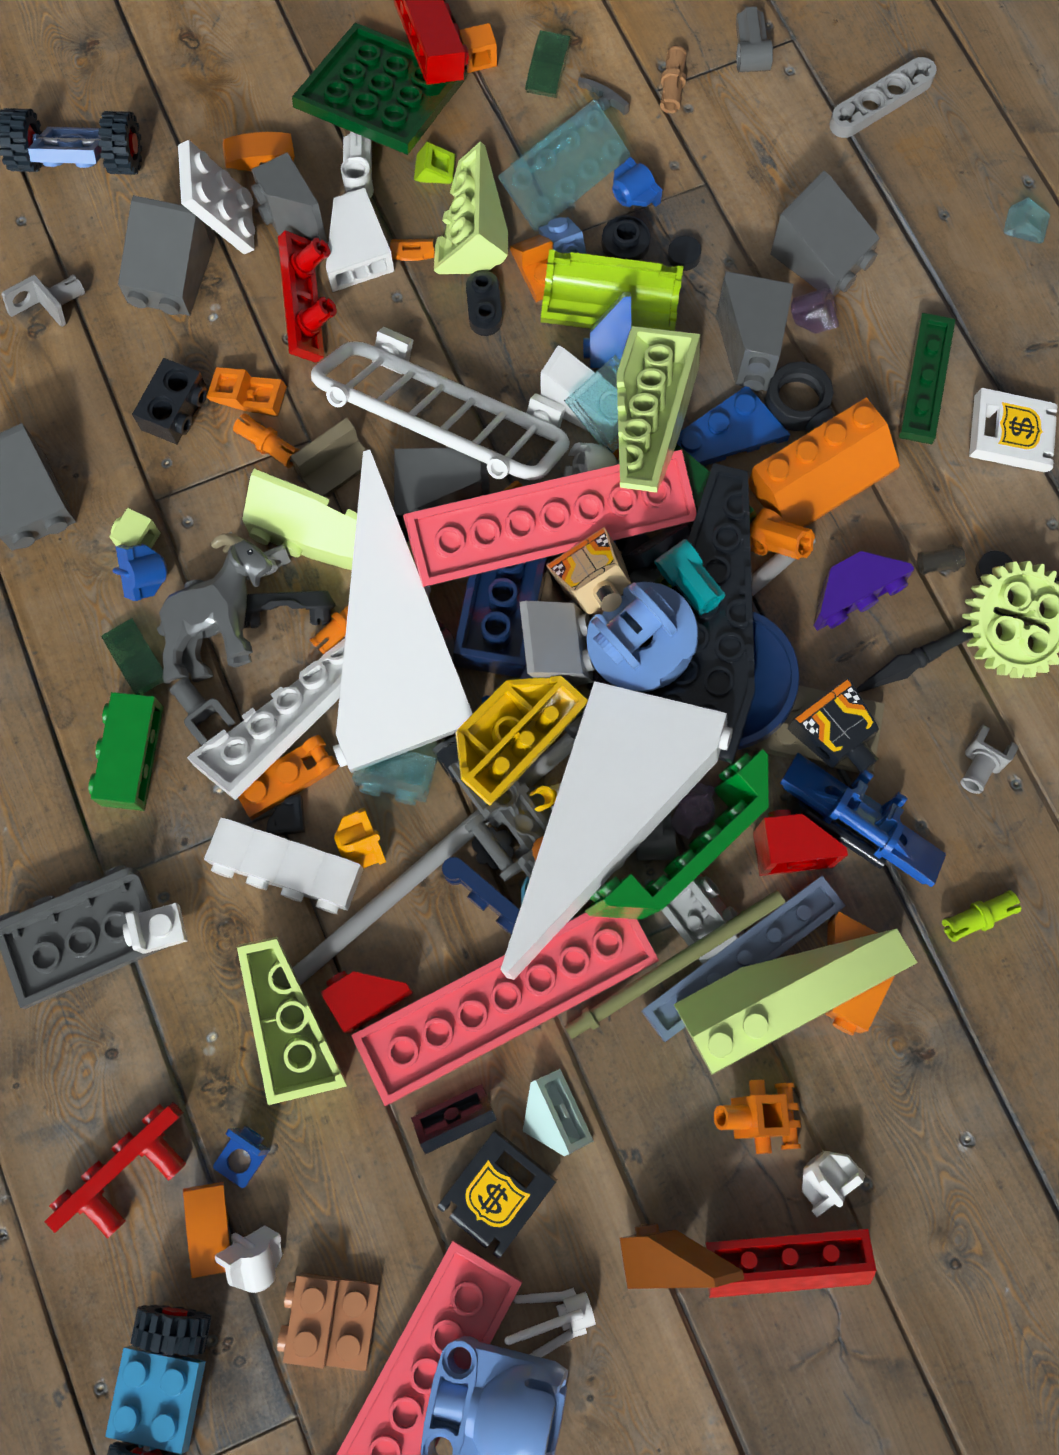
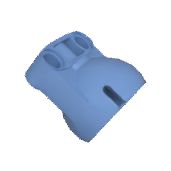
(496, 1406)

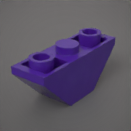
(857, 585)

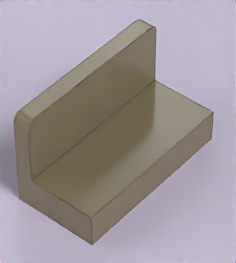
(330, 459)

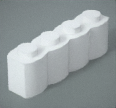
(283, 864)

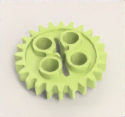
(1011, 651)

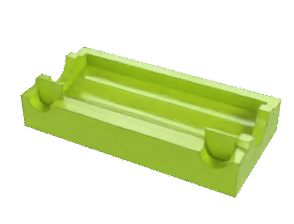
(586, 285)

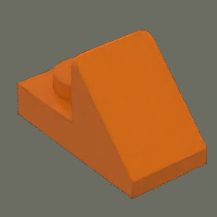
(532, 261)

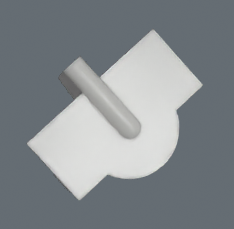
(829, 1179)
(252, 1259)

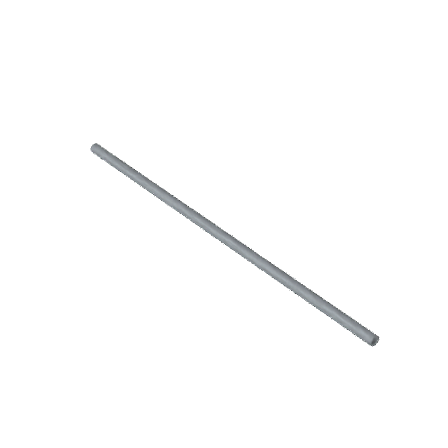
(459, 836)

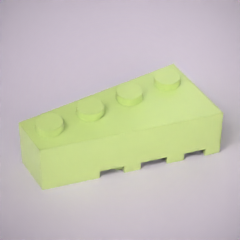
(287, 1035)

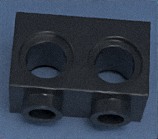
(163, 399)

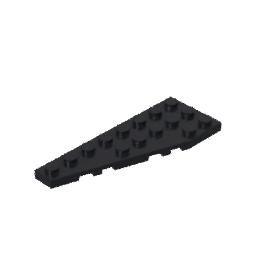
(723, 665)

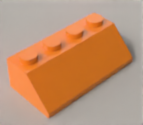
(826, 466)

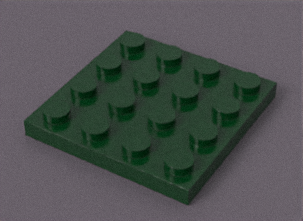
(374, 90)

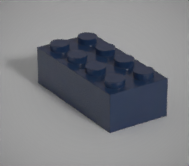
(491, 621)

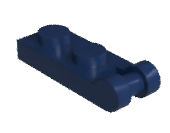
(481, 892)

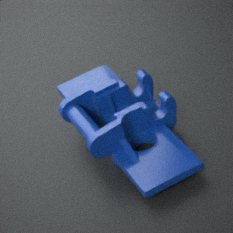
(874, 821)

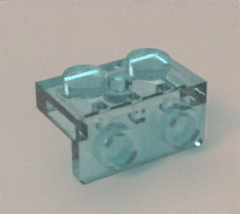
(405, 776)

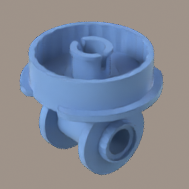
(617, 637)

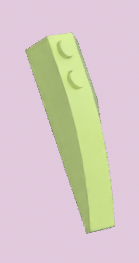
(652, 402)
(299, 521)
(785, 993)

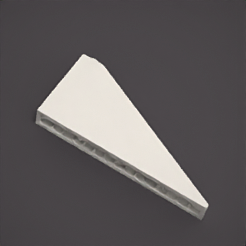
(396, 666)
(621, 780)

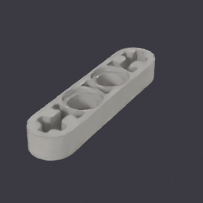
(883, 97)

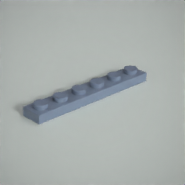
(759, 944)

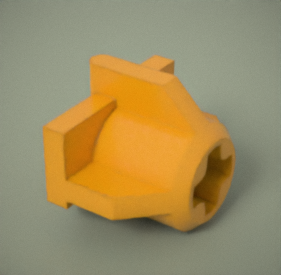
(359, 840)

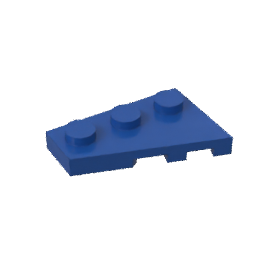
(731, 428)

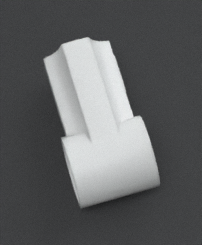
(357, 163)

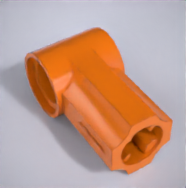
(773, 534)

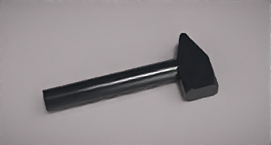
(837, 831)

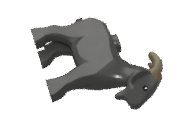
(211, 609)

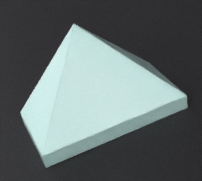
(554, 1115)

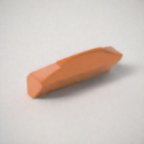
(412, 249)

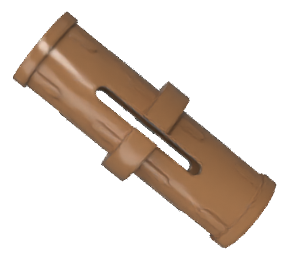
(673, 79)

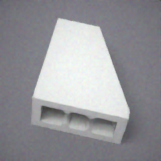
(356, 242)
(561, 378)

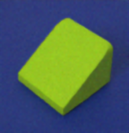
(434, 165)

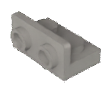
(699, 912)

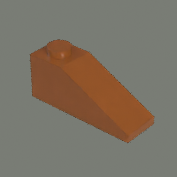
(672, 1261)

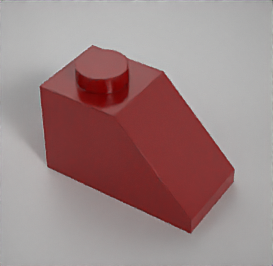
(361, 997)

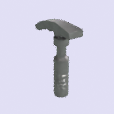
(608, 98)

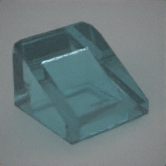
(1027, 221)

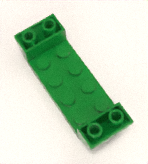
(747, 797)

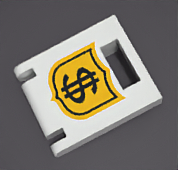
(1022, 431)

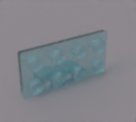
(564, 165)

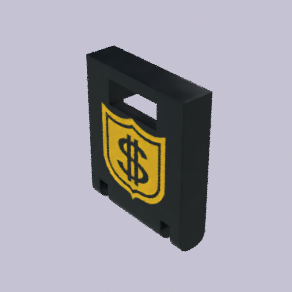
(491, 1199)

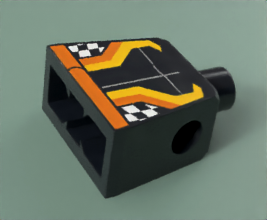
(838, 728)

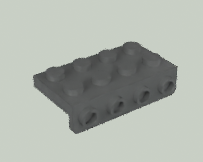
(72, 936)

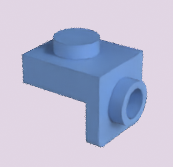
(564, 235)

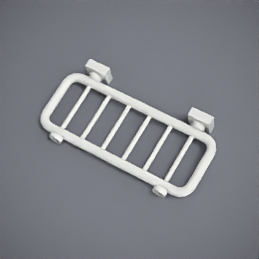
(393, 352)

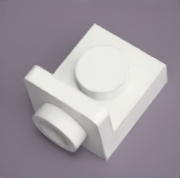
(154, 928)

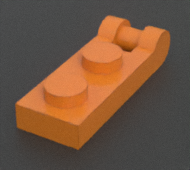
(288, 777)

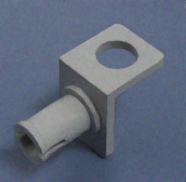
(49, 298)

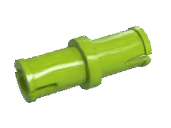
(981, 915)

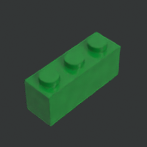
(126, 751)

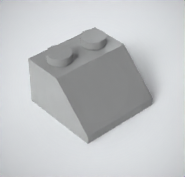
(556, 641)

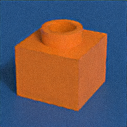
(480, 46)

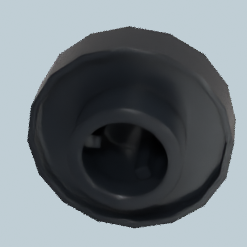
(625, 238)

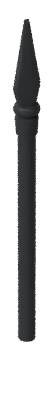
(905, 664)

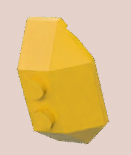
(513, 732)

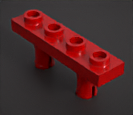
(302, 307)
(89, 1196)

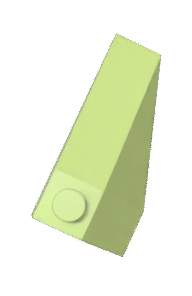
(475, 221)

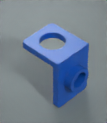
(250, 1142)

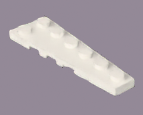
(251, 747)

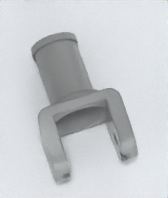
(985, 761)

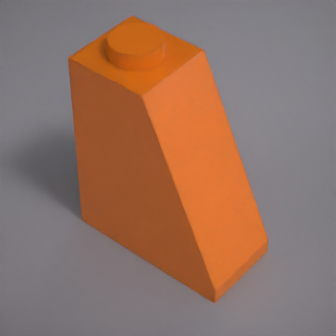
(861, 1010)

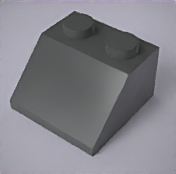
(287, 199)

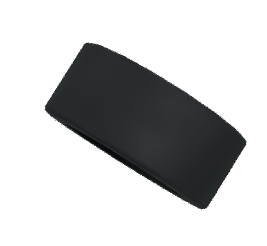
(803, 373)

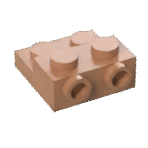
(329, 1322)

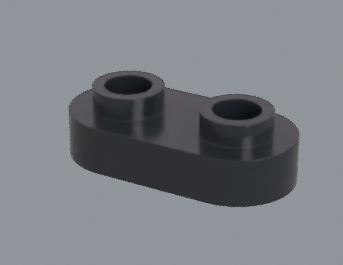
(484, 300)

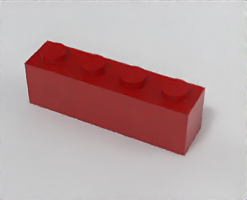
(434, 39)
(797, 1262)

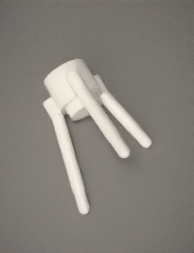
(573, 1315)

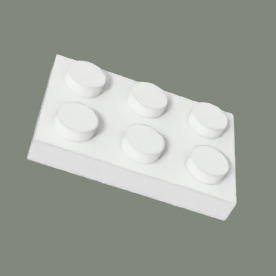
(216, 197)

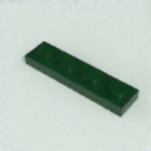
(927, 378)

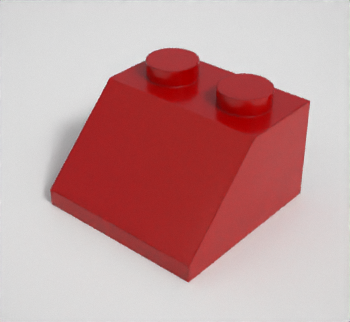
(794, 845)

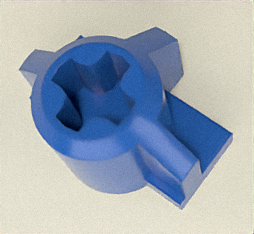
(635, 185)
(140, 571)

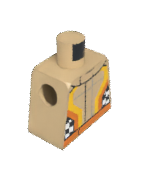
(592, 573)

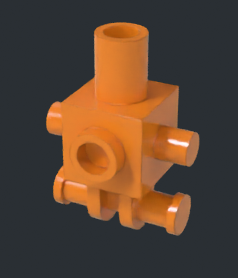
(762, 1116)

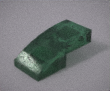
(547, 64)
(134, 657)

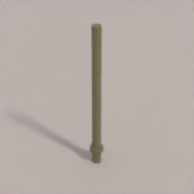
(591, 1017)

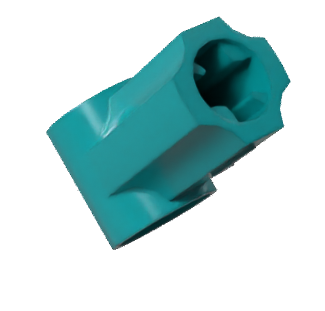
(685, 570)

